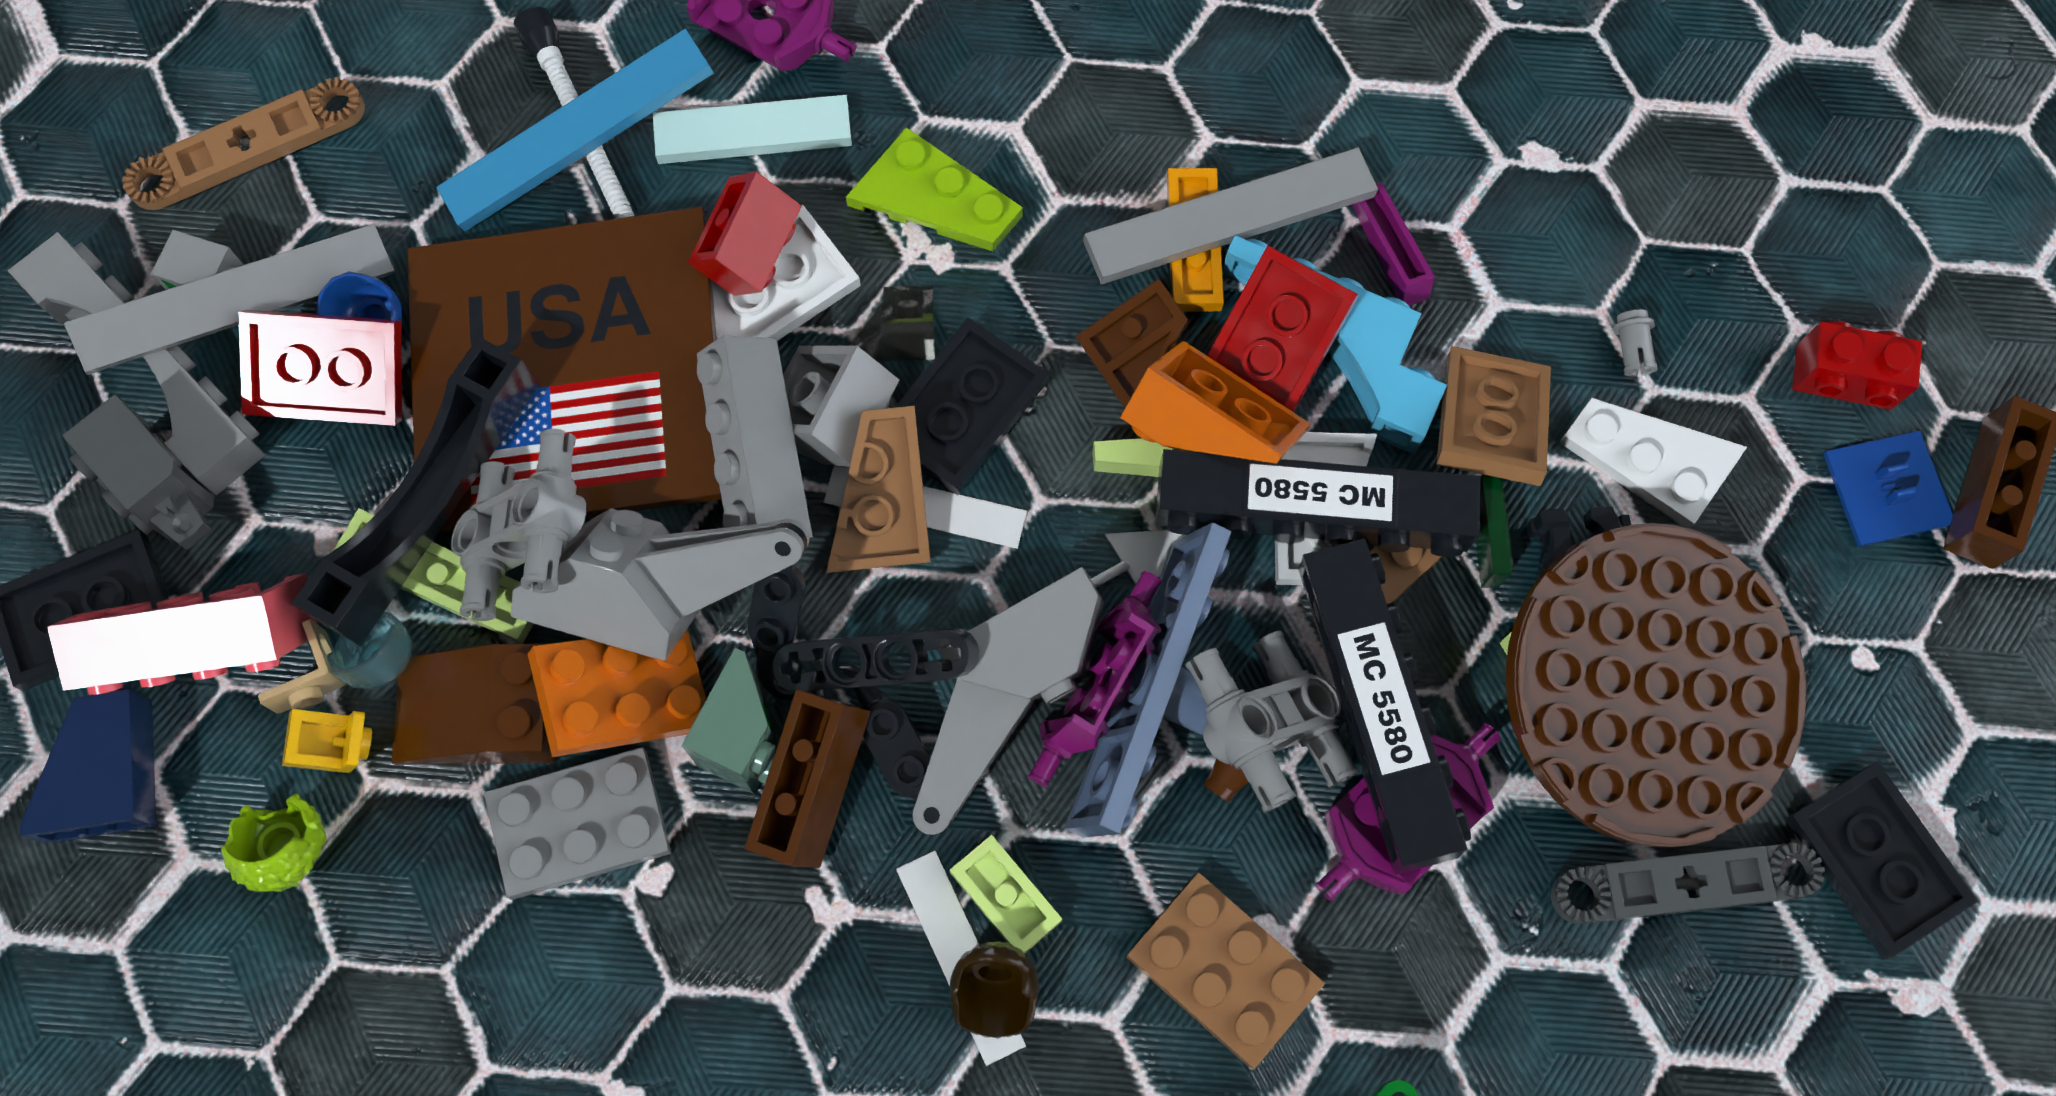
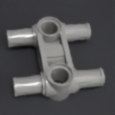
(519, 525)
(1252, 725)

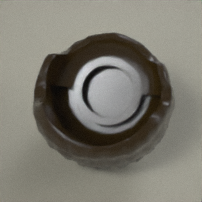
(994, 990)

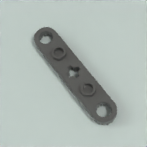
(1724, 876)

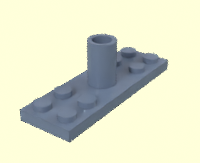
(1157, 689)

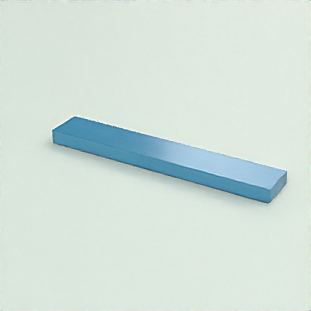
(574, 130)

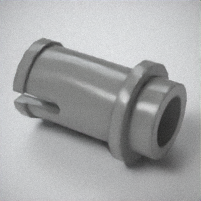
(1636, 342)

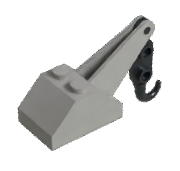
(643, 587)
(1023, 657)

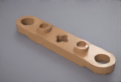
(216, 155)

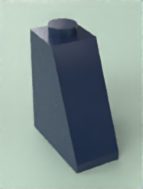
(97, 771)

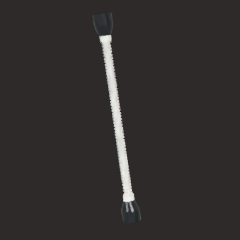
(541, 39)

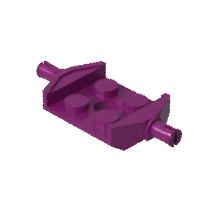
(784, 39)
(1131, 637)
(1358, 834)

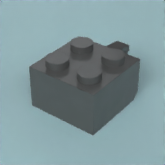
(140, 473)

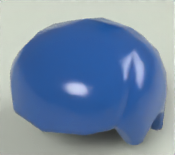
(359, 297)

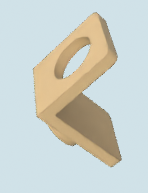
(310, 688)

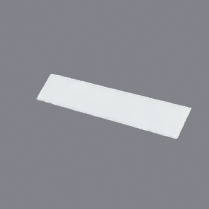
(954, 513)
(948, 933)

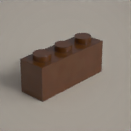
(2003, 483)
(807, 780)

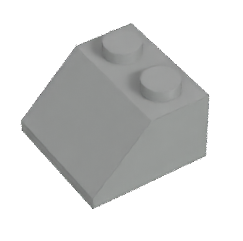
(827, 396)

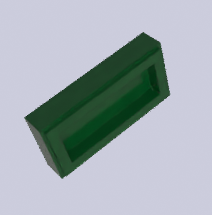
(1493, 543)

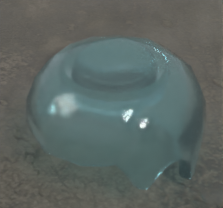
(378, 659)

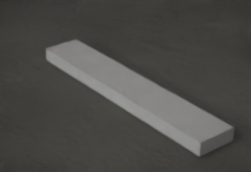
(1237, 211)
(216, 300)

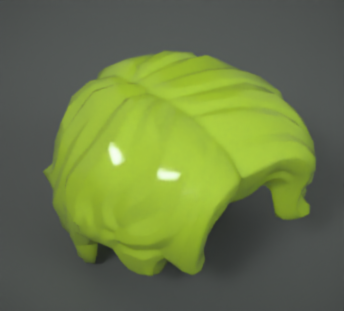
(274, 848)

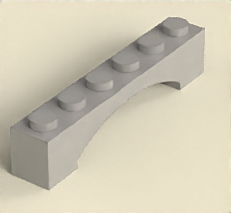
(203, 435)

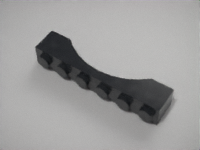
(368, 570)

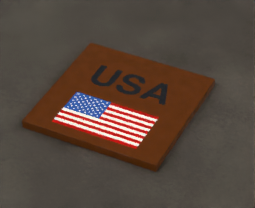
(607, 331)

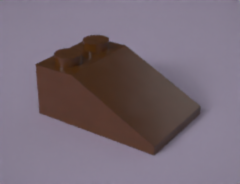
(470, 709)

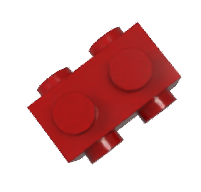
(1857, 365)

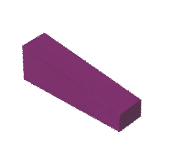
(1395, 248)

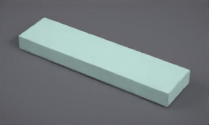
(751, 129)

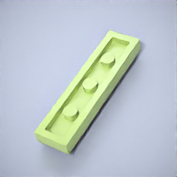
(442, 582)

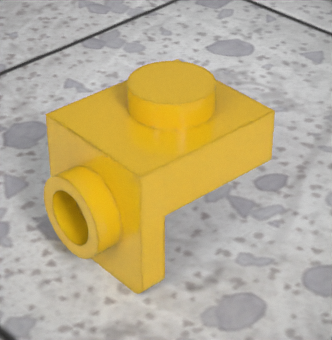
(326, 740)

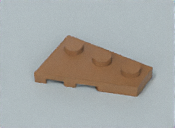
(883, 496)

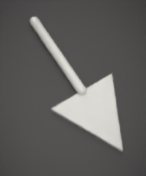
(1138, 553)

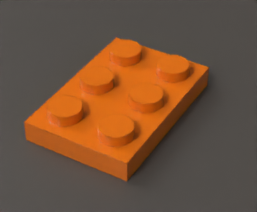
(612, 696)

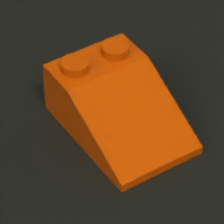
(1207, 409)

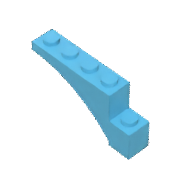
(1369, 352)

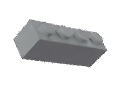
(751, 432)

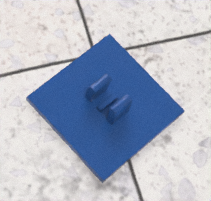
(1889, 488)

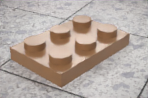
(1495, 416)
(1225, 971)

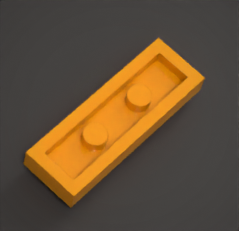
(1197, 278)

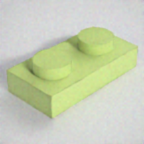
(1005, 895)

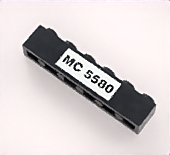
(1319, 502)
(1382, 707)

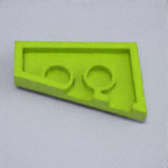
(933, 190)

